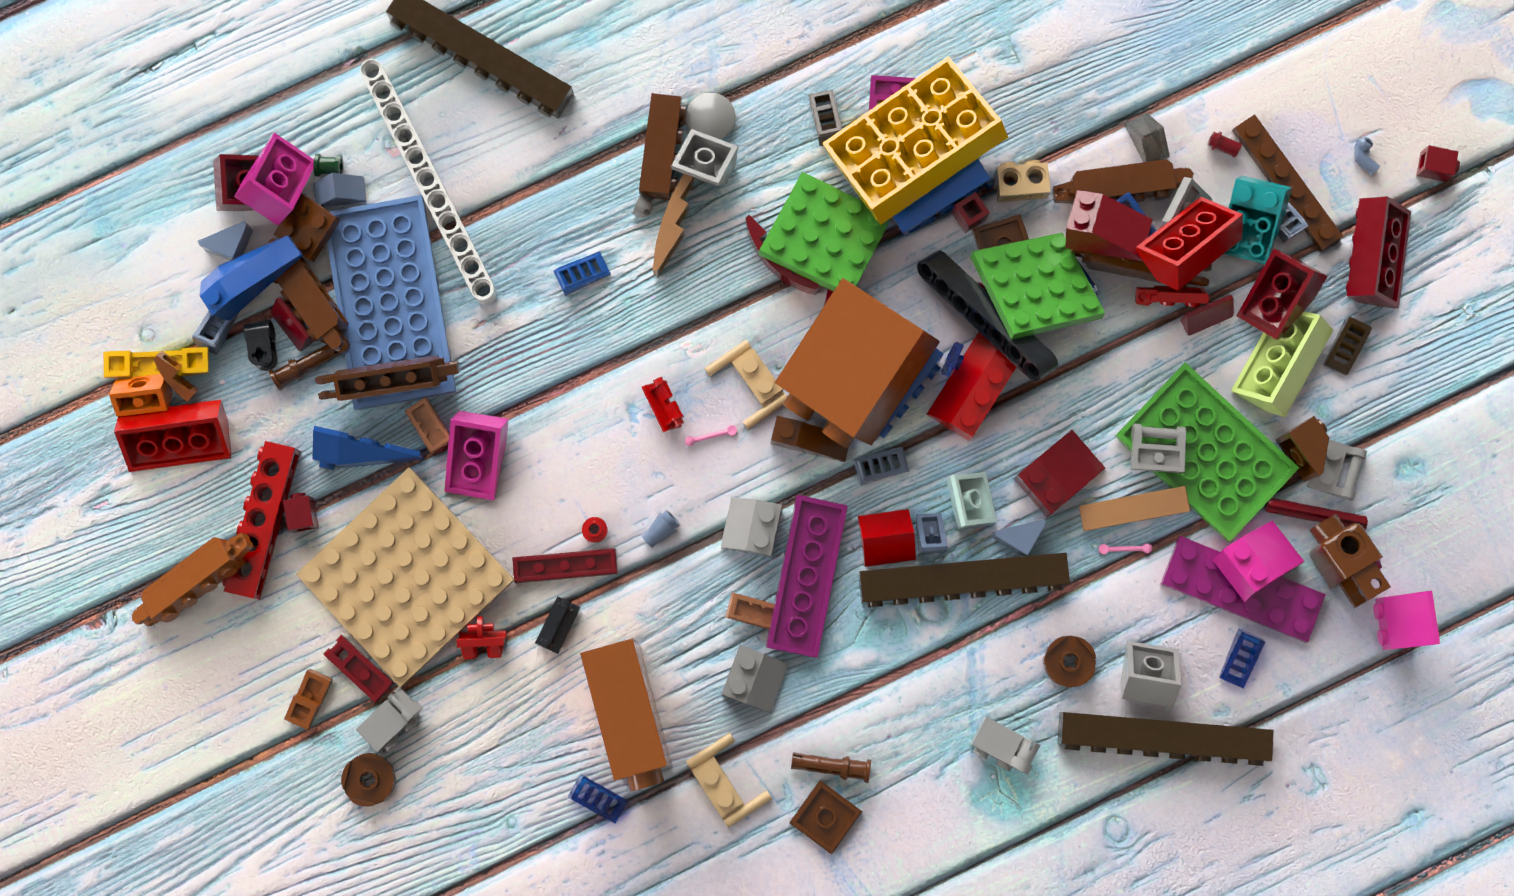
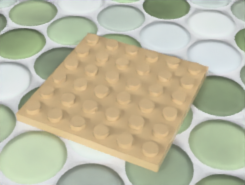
(405, 577)

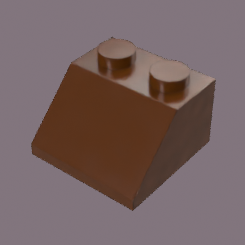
(1306, 447)

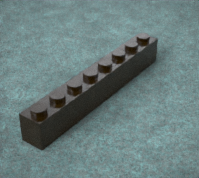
(481, 54)
(964, 578)
(1165, 736)

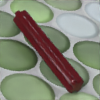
(1312, 513)

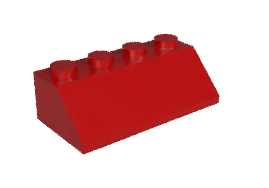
(1191, 242)
(972, 388)
(174, 436)

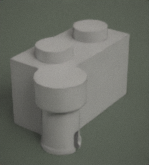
(390, 720)
(1004, 745)

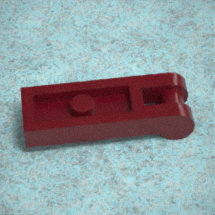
(359, 669)

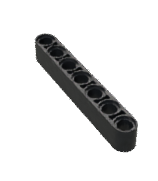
(978, 309)

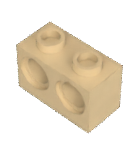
(1024, 188)

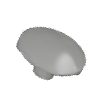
(711, 115)

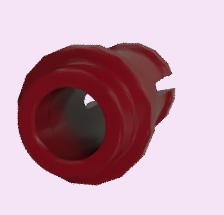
(1224, 144)

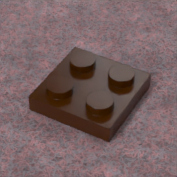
(308, 226)

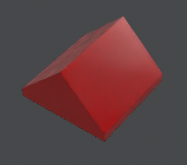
(887, 537)

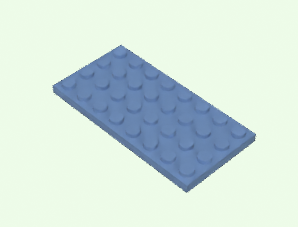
(388, 290)

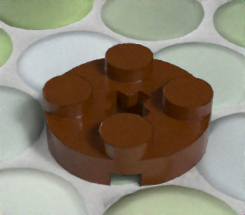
(1054, 661)
(360, 766)

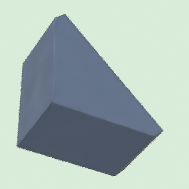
(339, 190)
(228, 242)
(931, 534)
(1020, 537)

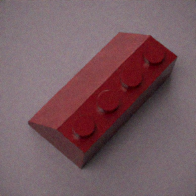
(1378, 252)

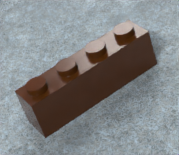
(661, 146)

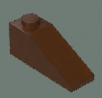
(806, 439)

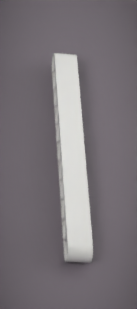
(425, 170)

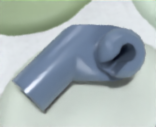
(1362, 155)

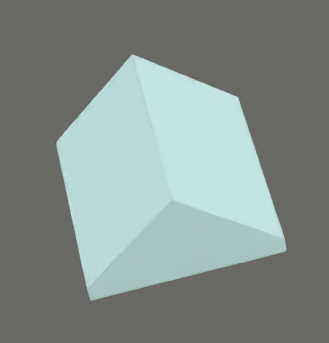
(971, 500)

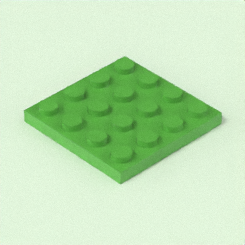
(823, 234)
(1037, 285)

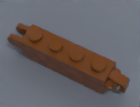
(1140, 179)
(1127, 267)
(314, 305)
(387, 378)

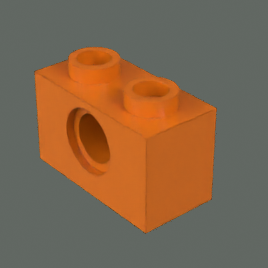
(140, 395)

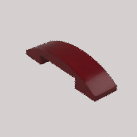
(757, 236)

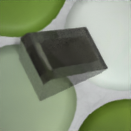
(1148, 138)

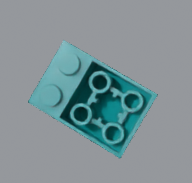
(1263, 212)

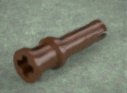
(296, 369)
(842, 767)

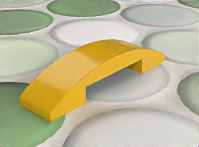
(135, 364)

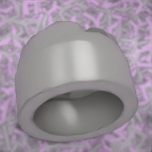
(642, 207)

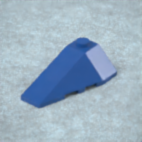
(245, 277)
(342, 450)

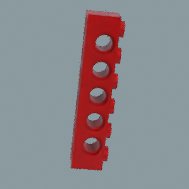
(273, 509)

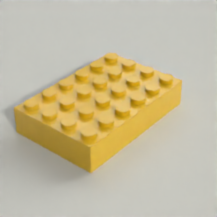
(915, 140)

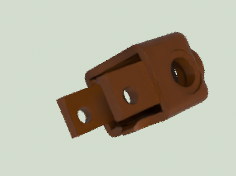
(1351, 568)

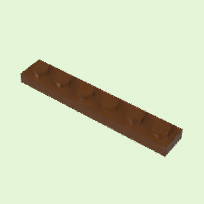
(1280, 171)

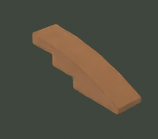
(670, 233)
(1134, 508)

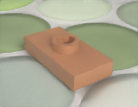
(428, 425)
(750, 610)

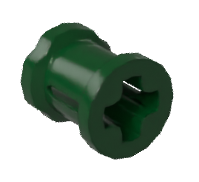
(327, 165)

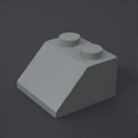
(706, 158)
(751, 526)
(1150, 674)
(755, 678)

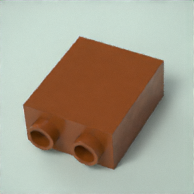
(854, 365)
(627, 713)

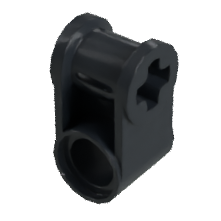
(261, 339)

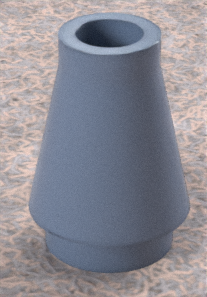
(661, 528)

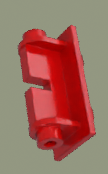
(666, 413)

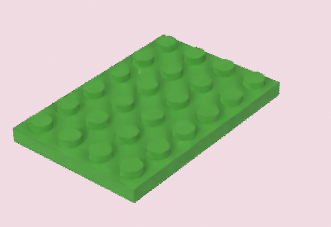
(1227, 459)

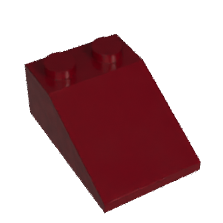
(228, 176)
(1105, 226)
(1280, 294)
(1059, 473)

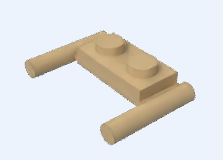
(755, 376)
(718, 786)

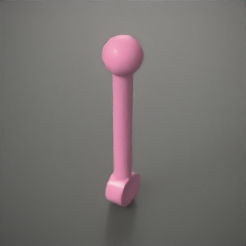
(731, 430)
(1103, 548)

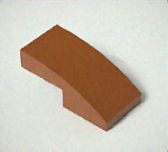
(169, 370)
(308, 699)

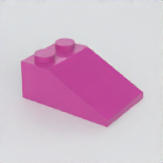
(276, 179)
(475, 454)
(1257, 560)
(1406, 620)

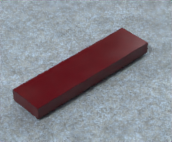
(565, 565)

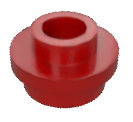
(594, 538)

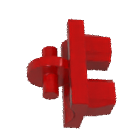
(479, 636)

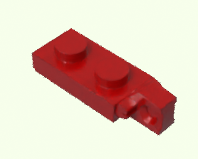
(1168, 296)

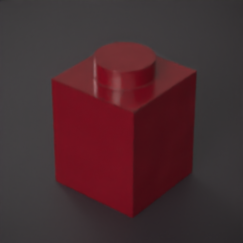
(1438, 163)
(970, 212)
(300, 513)

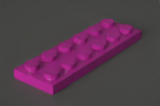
(806, 576)
(1281, 606)

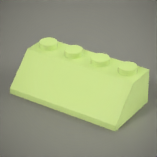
(1282, 366)

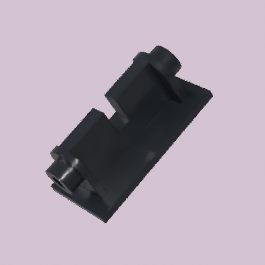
(557, 625)

